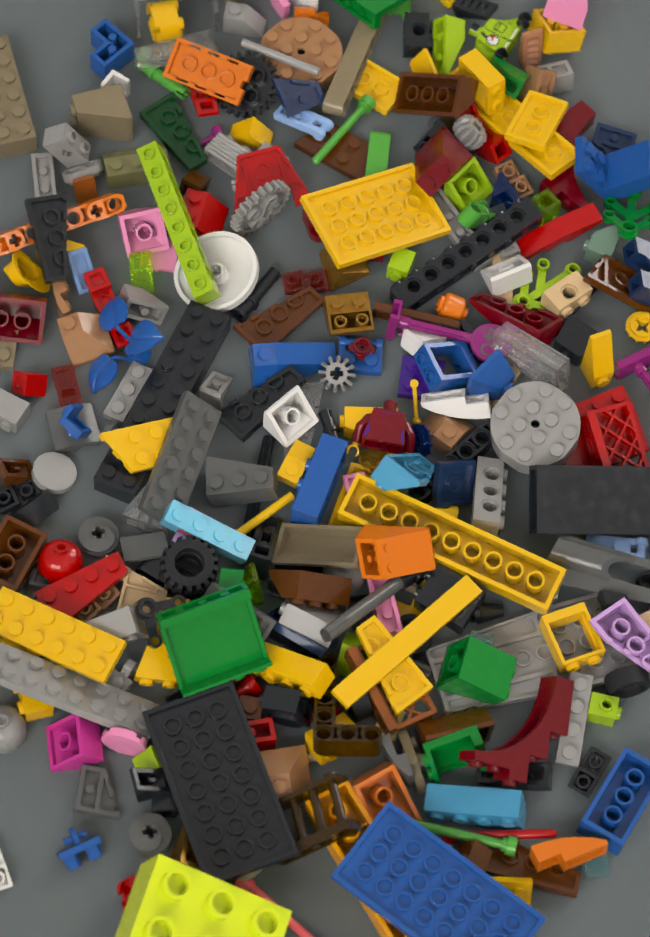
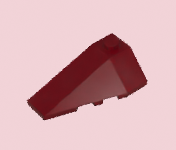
(540, 324)

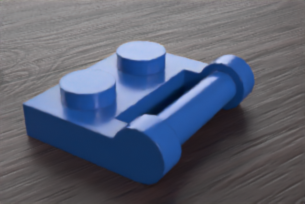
(370, 365)

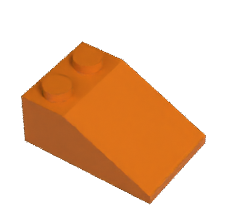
(383, 785)

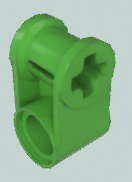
(475, 214)

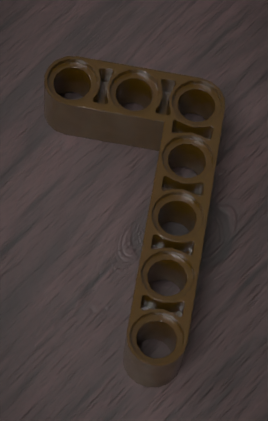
(341, 739)

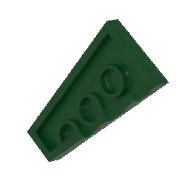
(170, 126)

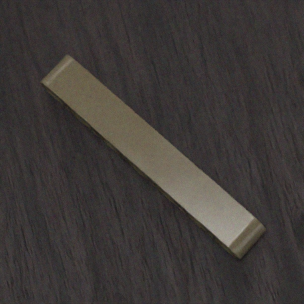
(351, 68)

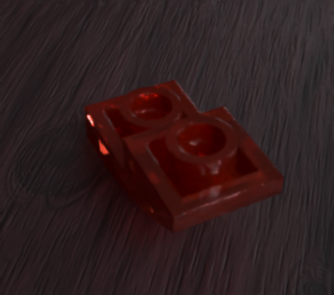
(298, 280)

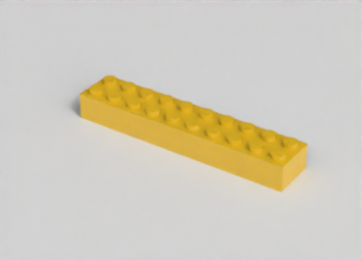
(459, 545)

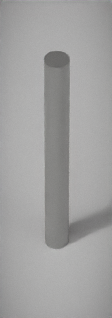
(280, 57)

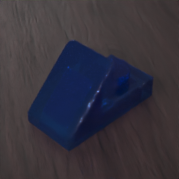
(503, 192)

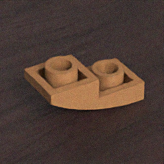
(518, 181)
(60, 292)
(101, 604)

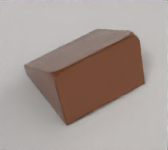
(84, 188)

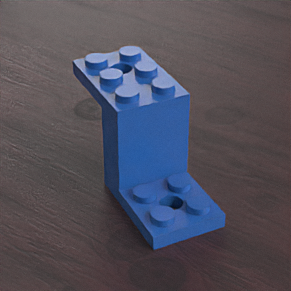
(614, 173)

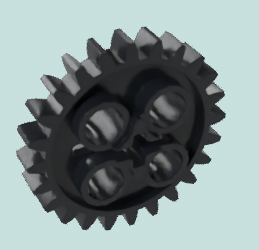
(264, 88)

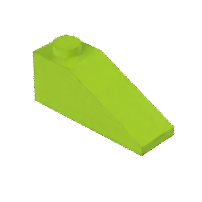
(447, 42)

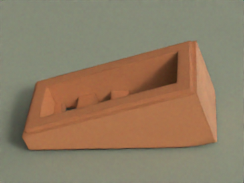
(530, 51)

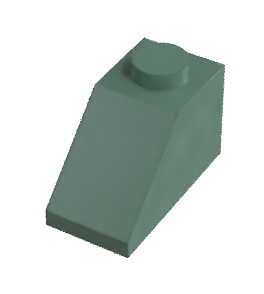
(602, 242)

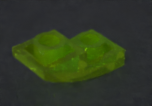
(141, 270)

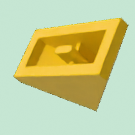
(251, 133)

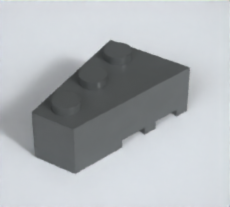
(239, 482)

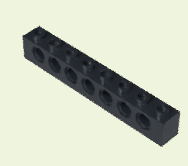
(462, 266)

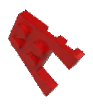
(263, 166)

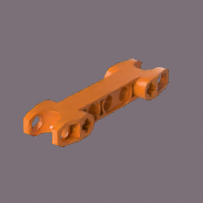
(101, 211)

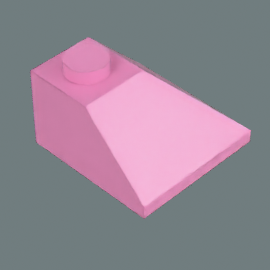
(143, 230)

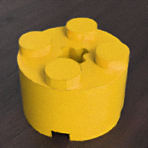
(164, 20)

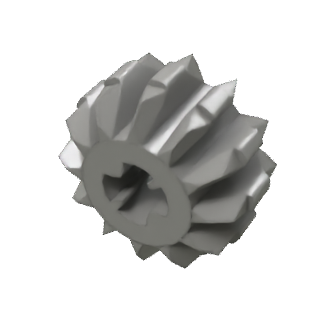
(469, 132)
(342, 379)

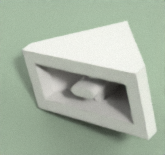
(414, 339)

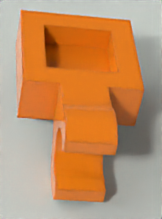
(309, 12)

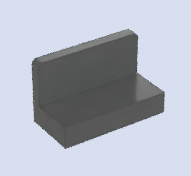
(143, 546)

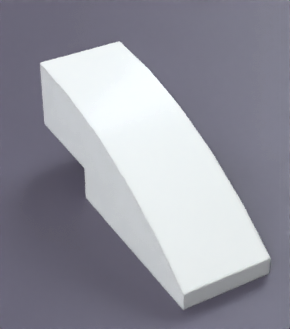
(457, 404)

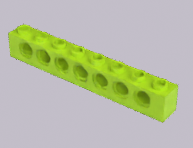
(178, 223)

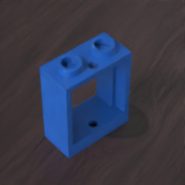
(460, 358)

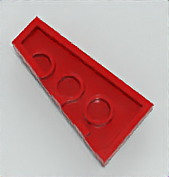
(83, 587)

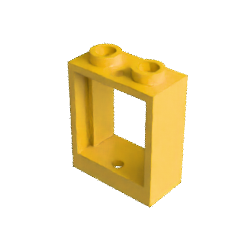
(491, 84)
(566, 616)

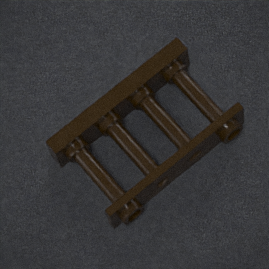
(325, 834)

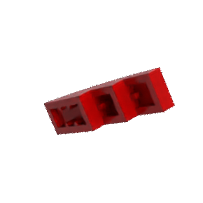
(559, 230)

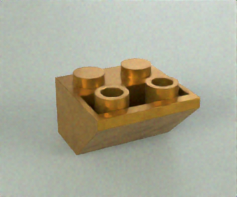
(348, 313)

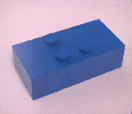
(320, 480)
(619, 802)

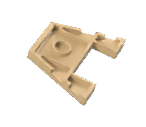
(138, 587)

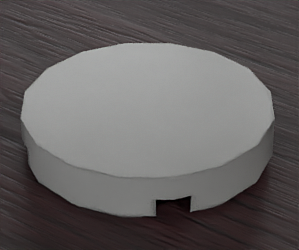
(54, 472)

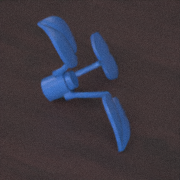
(144, 337)

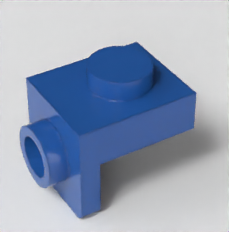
(74, 426)

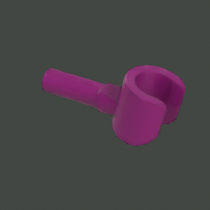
(214, 130)

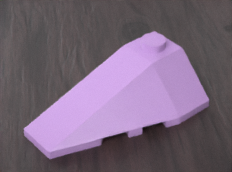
(625, 631)

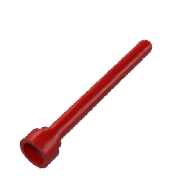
(520, 834)

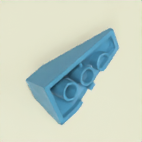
(402, 472)

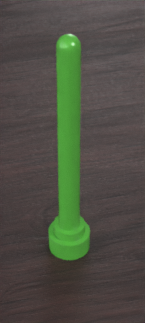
(365, 105)
(506, 845)

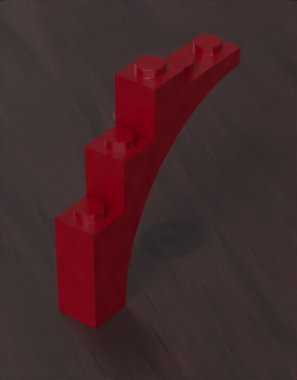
(564, 186)
(531, 743)

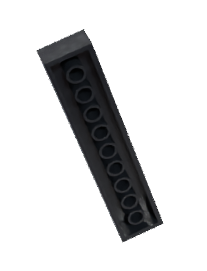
(177, 370)

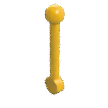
(414, 384)

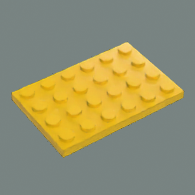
(374, 216)

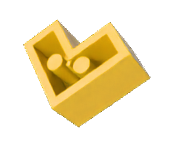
(556, 36)

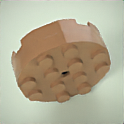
(306, 41)

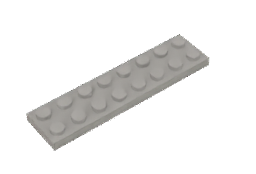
(72, 691)

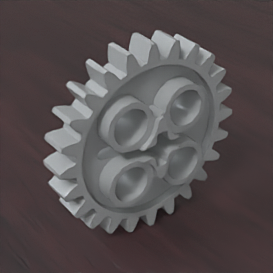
(260, 207)

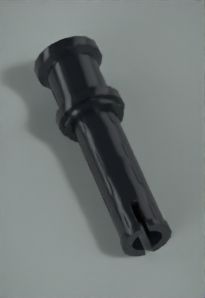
(242, 311)

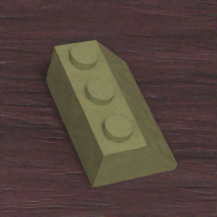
(124, 168)

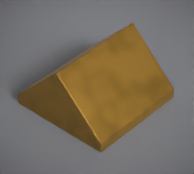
(341, 277)

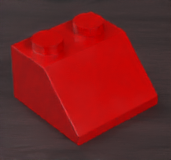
(205, 211)

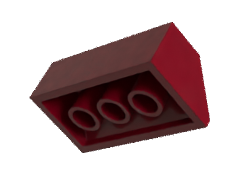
(22, 314)

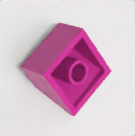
(73, 743)

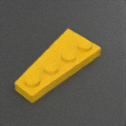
(406, 681)

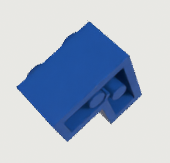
(112, 49)

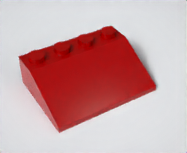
(580, 456)

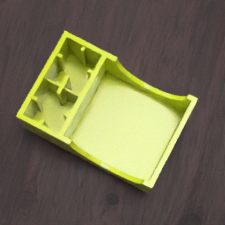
(185, 902)

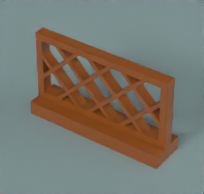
(381, 709)

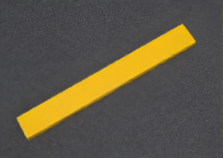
(406, 642)

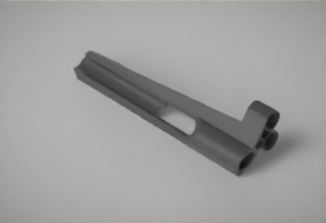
(589, 565)

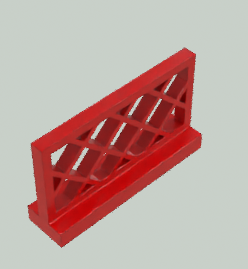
(595, 437)

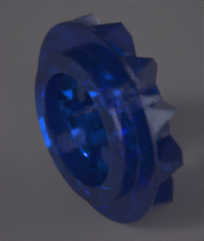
(423, 433)

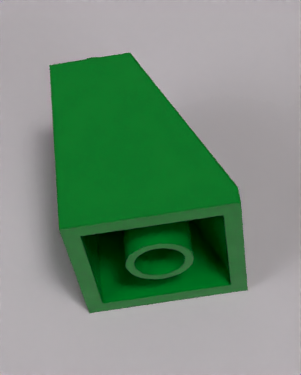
(477, 671)

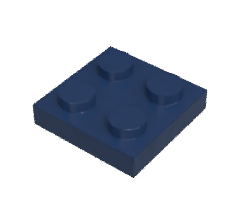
(453, 482)

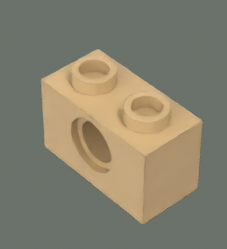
(573, 286)

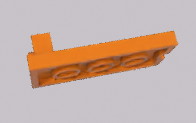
(208, 71)

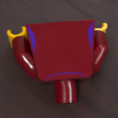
(384, 431)

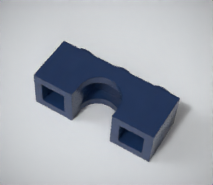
(637, 256)

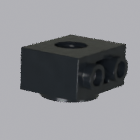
(287, 706)

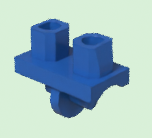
(70, 855)

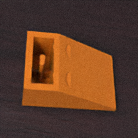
(394, 551)

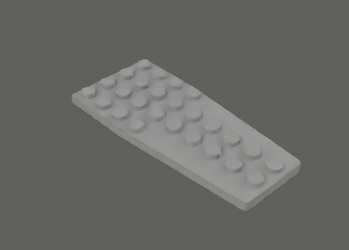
(525, 641)

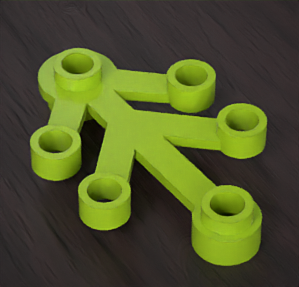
(541, 286)

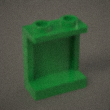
(443, 753)

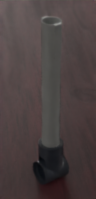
(368, 604)

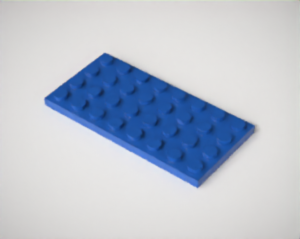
(428, 885)

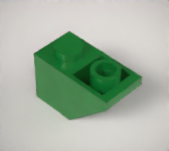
(514, 78)

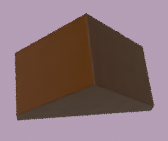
(14, 471)

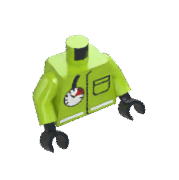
(498, 36)

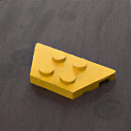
(137, 444)

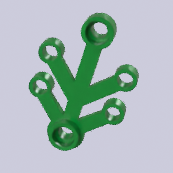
(626, 229)

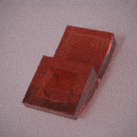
(66, 385)

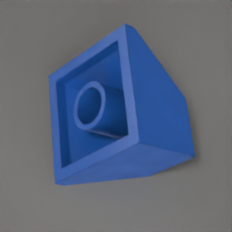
(491, 377)

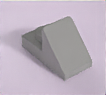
(215, 388)

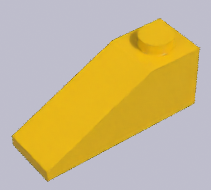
(598, 359)

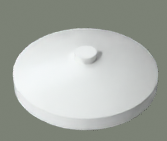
(233, 268)

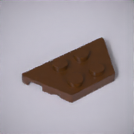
(346, 157)
(612, 279)

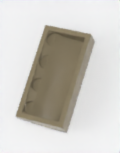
(317, 546)

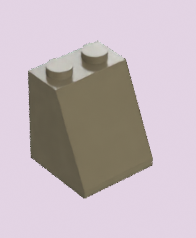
(102, 114)

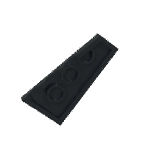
(48, 226)
(246, 414)

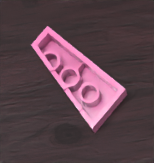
(567, 12)

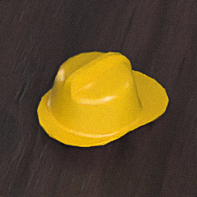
(25, 272)

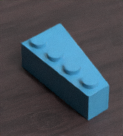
(476, 806)

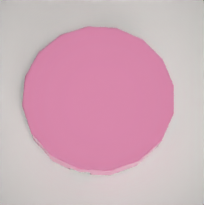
(123, 741)

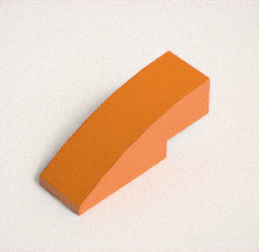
(566, 852)

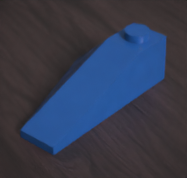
(304, 357)

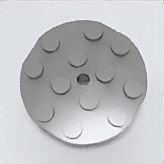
(534, 426)

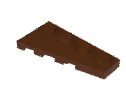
(281, 319)
(550, 879)

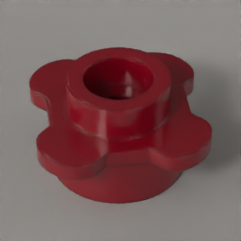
(361, 342)

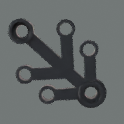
(149, 618)

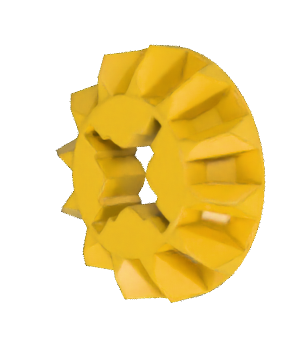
(632, 323)

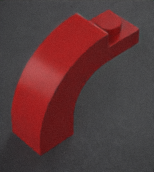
(495, 147)

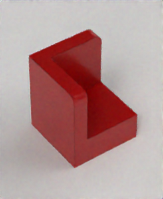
(29, 383)

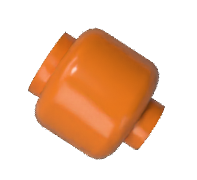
(451, 306)

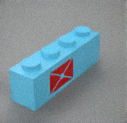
(219, 536)

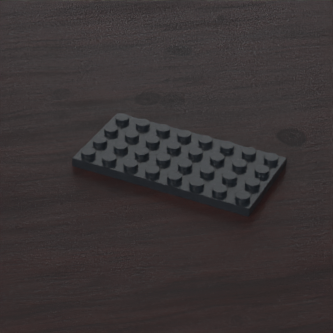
(220, 783)

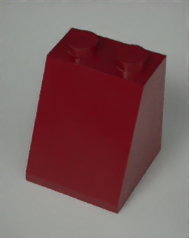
(439, 161)

